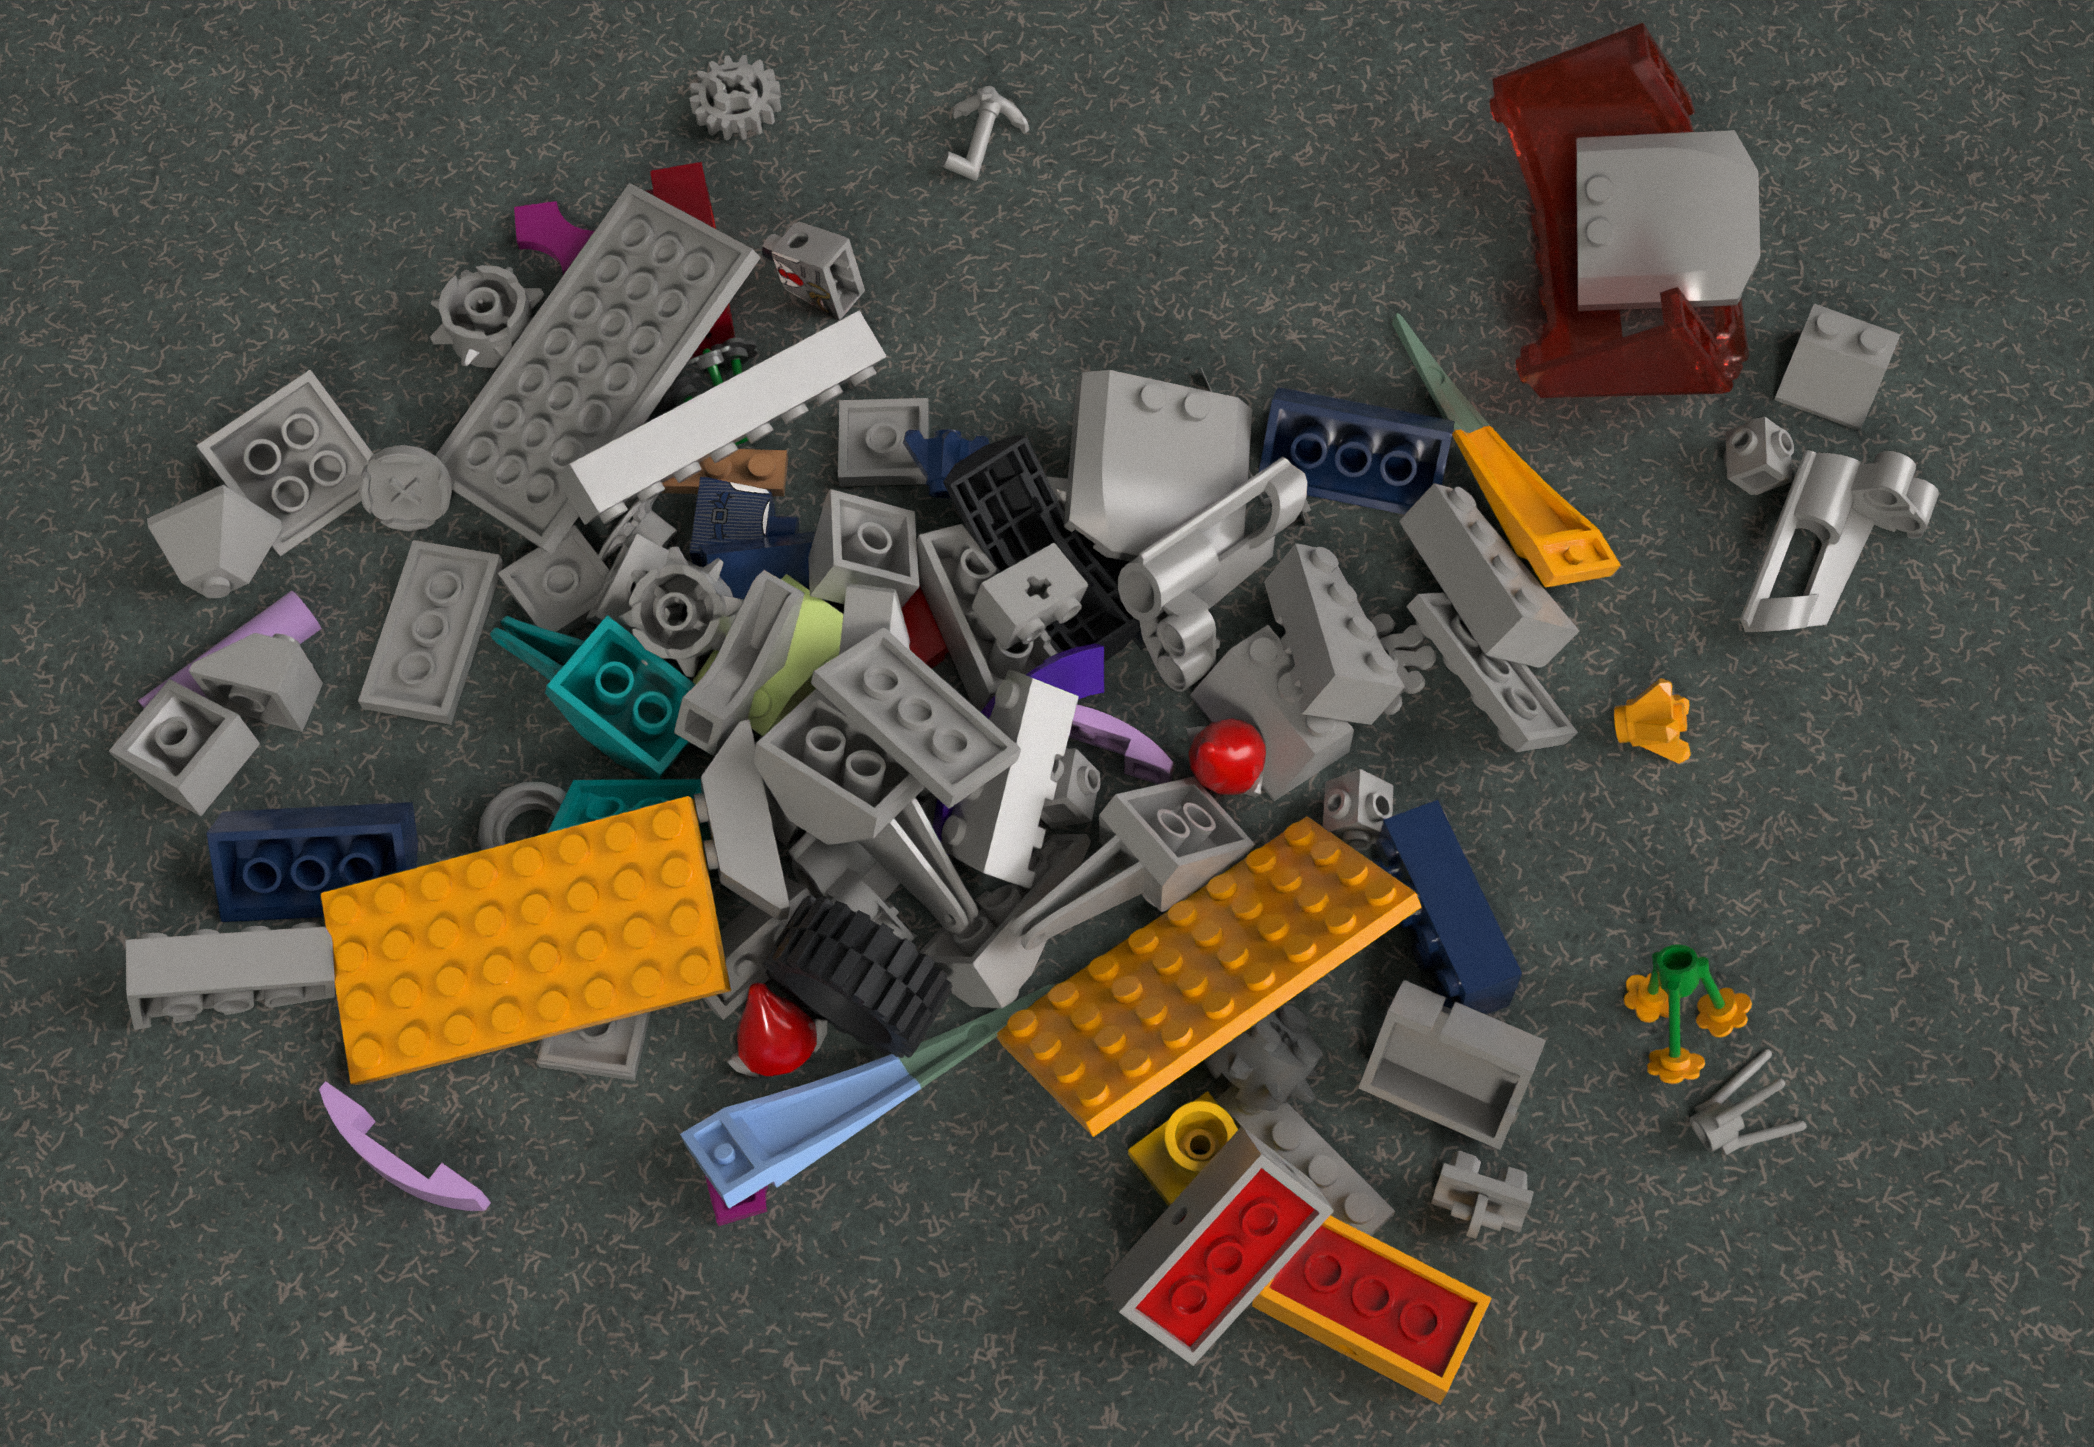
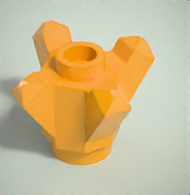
(1655, 721)

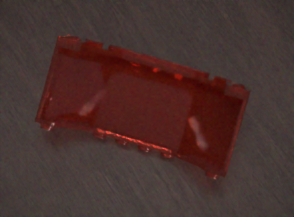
(1601, 91)

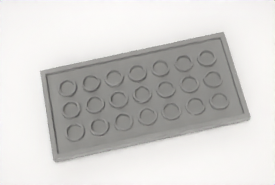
(593, 360)

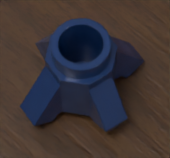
(939, 455)

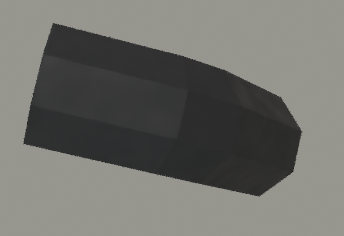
(1015, 515)

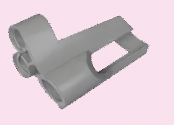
(1183, 577)
(851, 875)

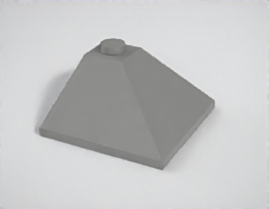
(291, 459)

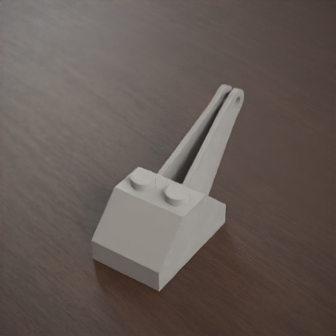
(851, 790)
(1165, 843)

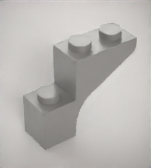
(747, 660)

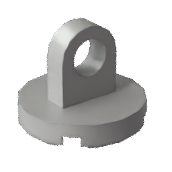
(405, 487)

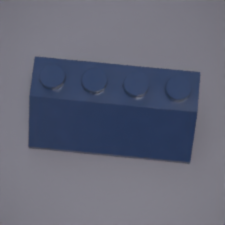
(1357, 449)
(284, 858)

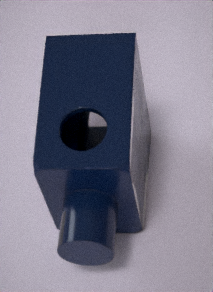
(735, 513)

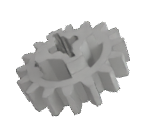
(735, 97)

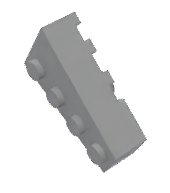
(950, 576)
(1330, 639)
(227, 971)

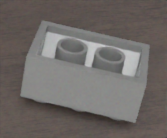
(1257, 687)

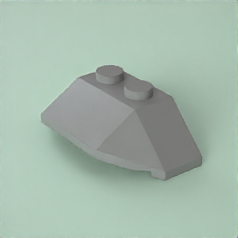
(741, 825)

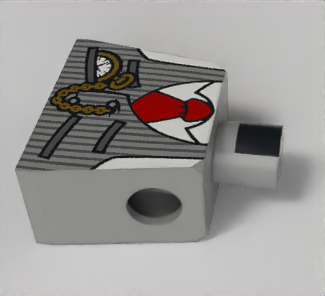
(816, 267)

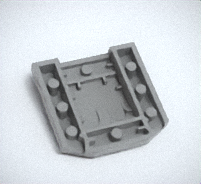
(1665, 218)
(1152, 460)

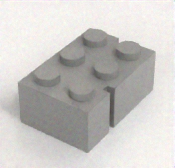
(1451, 1064)

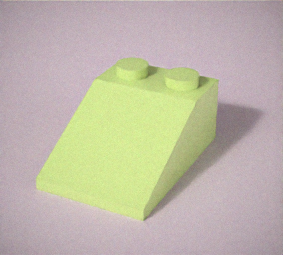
(813, 645)

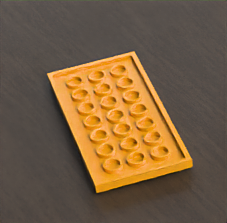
(525, 941)
(1204, 972)

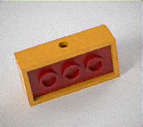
(1377, 1307)

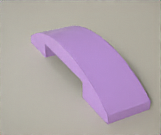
(1142, 755)
(442, 1188)

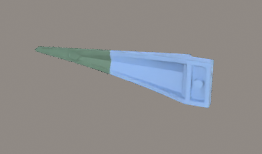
(789, 1130)

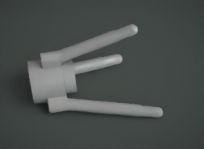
(1719, 1124)

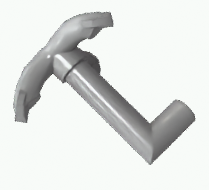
(989, 105)

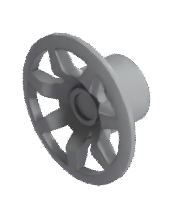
(644, 523)

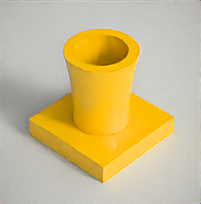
(1167, 1152)

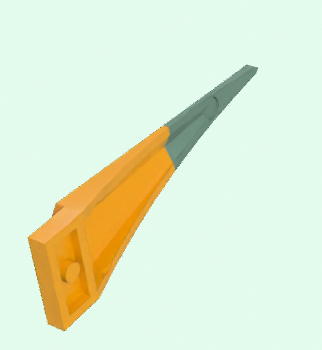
(1533, 515)

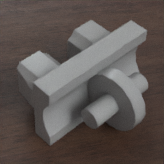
(1482, 1198)

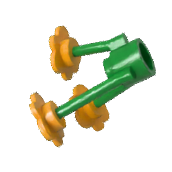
(1676, 976)

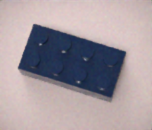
(1455, 924)

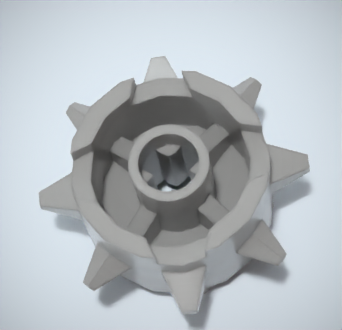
(484, 314)
(657, 615)

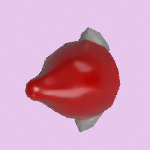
(1228, 757)
(774, 1035)

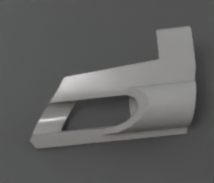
(1840, 505)

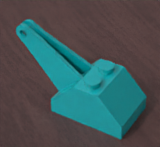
(607, 690)

